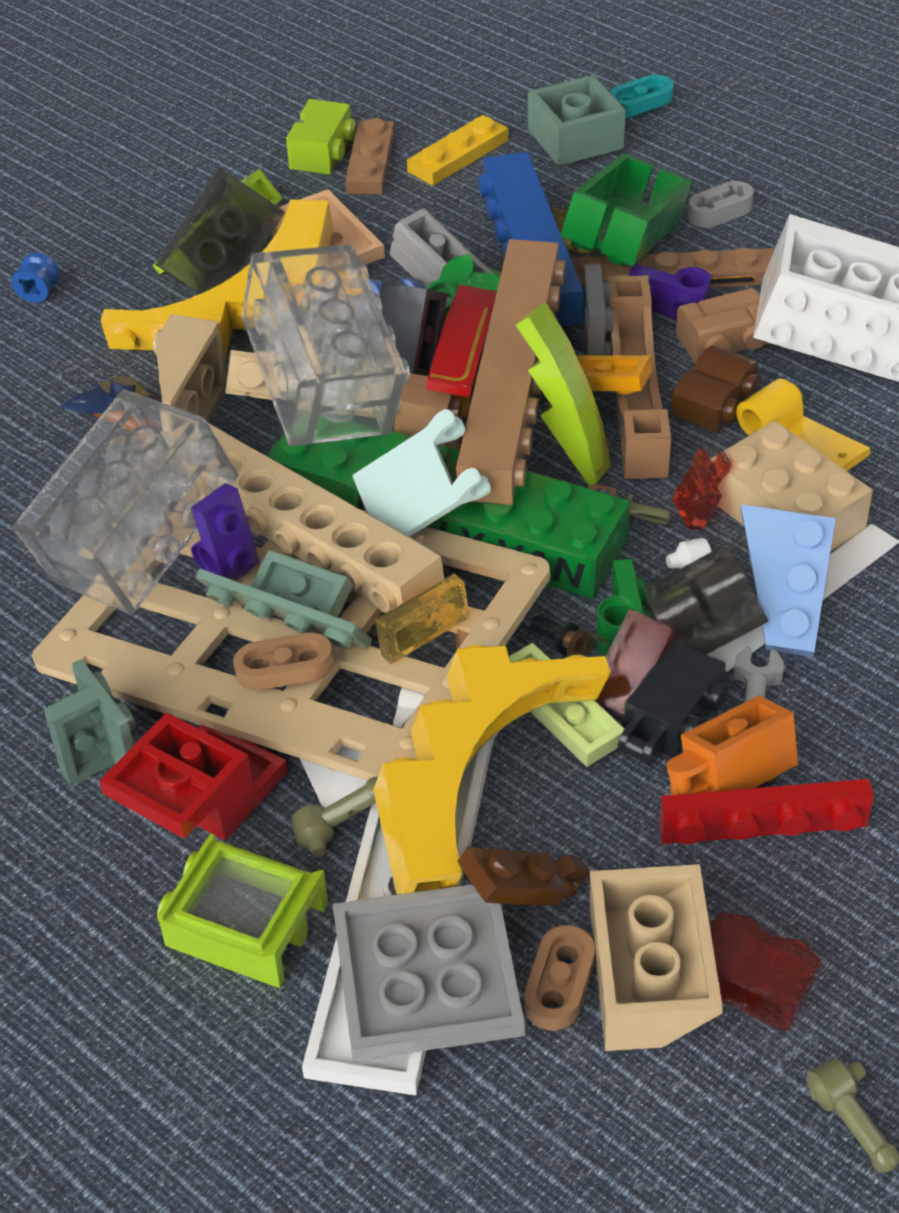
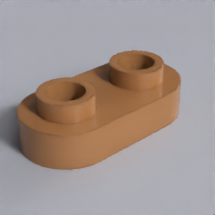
(283, 661)
(558, 981)

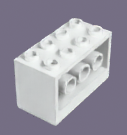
(832, 297)

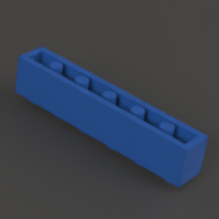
(522, 213)

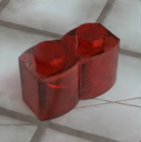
(761, 971)

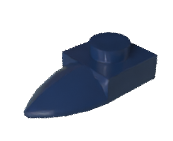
(103, 395)

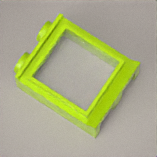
(240, 910)

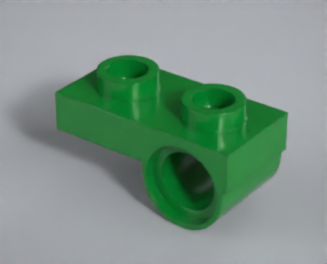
(627, 594)

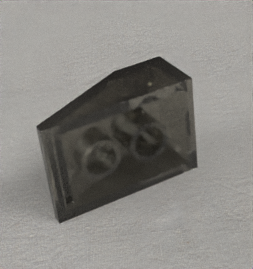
(220, 233)

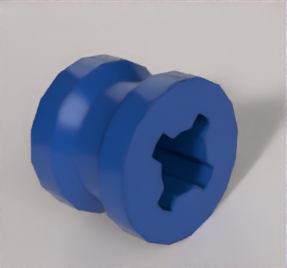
(35, 277)

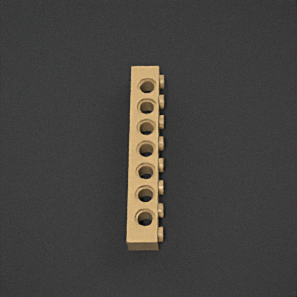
(329, 530)

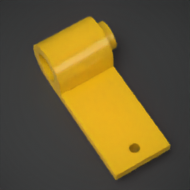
(783, 403)

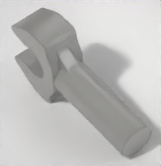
(758, 677)

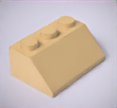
(652, 955)

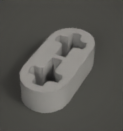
(720, 204)

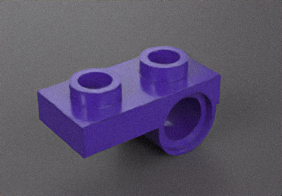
(671, 290)
(224, 533)

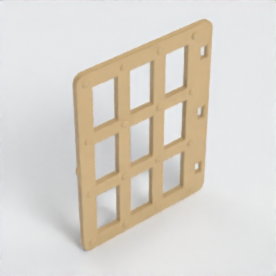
(289, 718)

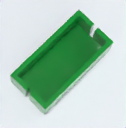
(611, 214)

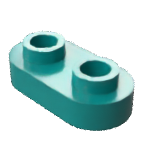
(644, 94)

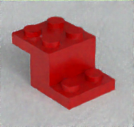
(193, 778)

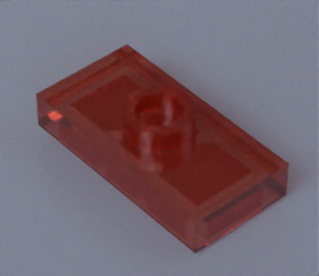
(632, 656)

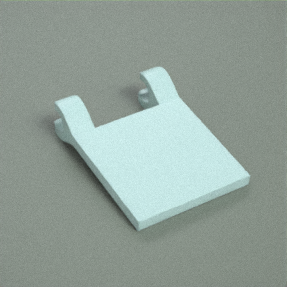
(412, 483)

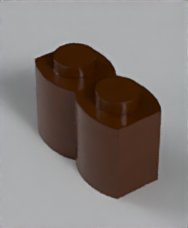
(715, 388)

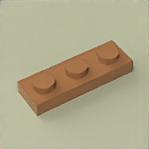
(370, 157)

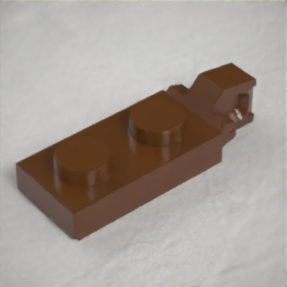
(522, 876)

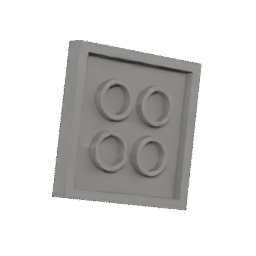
(426, 972)

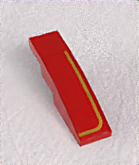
(462, 342)

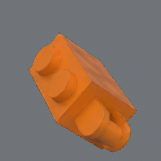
(735, 749)

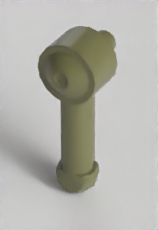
(315, 823)
(835, 1088)

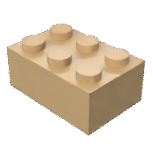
(789, 475)

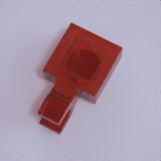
(698, 491)

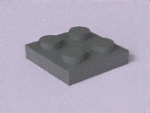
(596, 317)

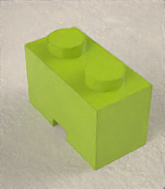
(321, 137)

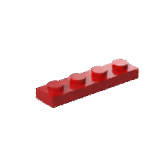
(765, 811)

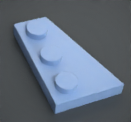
(789, 573)

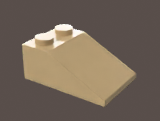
(191, 364)

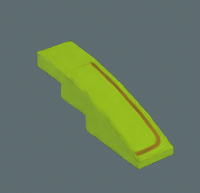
(572, 407)

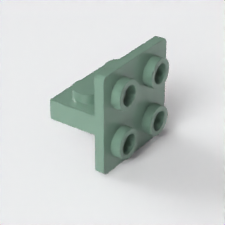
(89, 727)

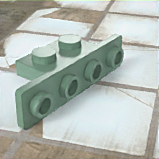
(293, 591)

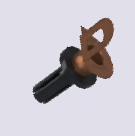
(568, 638)

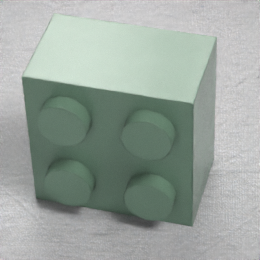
(576, 120)

